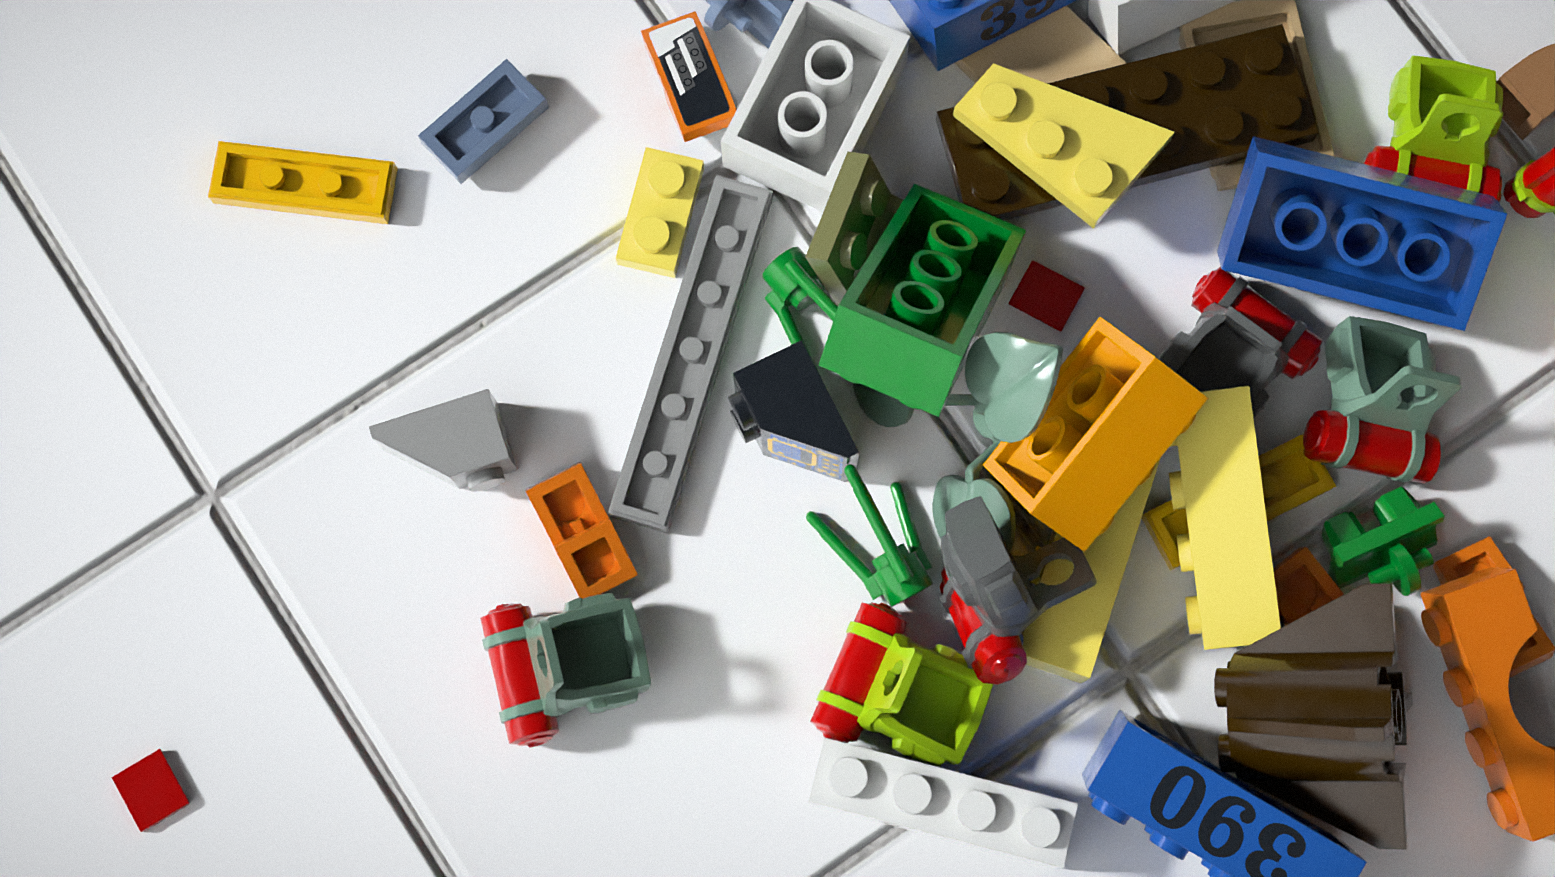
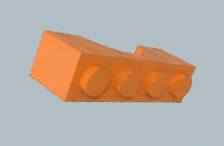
(1480, 629)

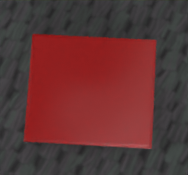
(1046, 295)
(150, 790)

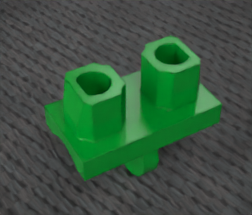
(1389, 552)

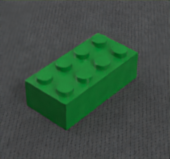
(922, 299)

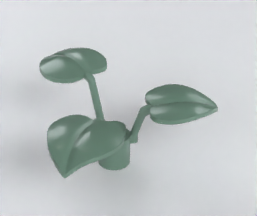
(1011, 390)

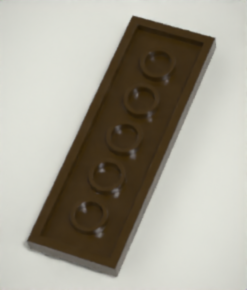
(1205, 93)

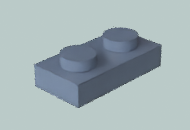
(483, 121)

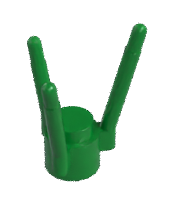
(797, 285)
(899, 571)

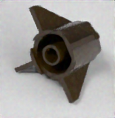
(1322, 716)

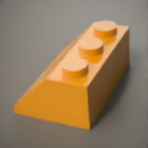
(1099, 435)

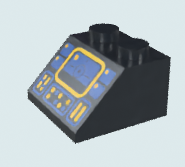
(792, 413)

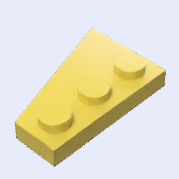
(1062, 140)

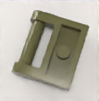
(851, 224)

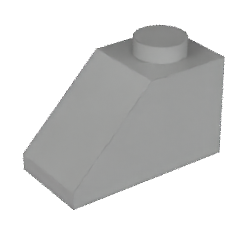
(453, 441)

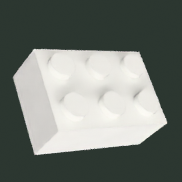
(814, 99)

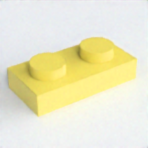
(660, 212)

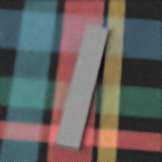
(691, 355)

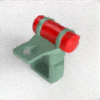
(1380, 402)
(563, 663)

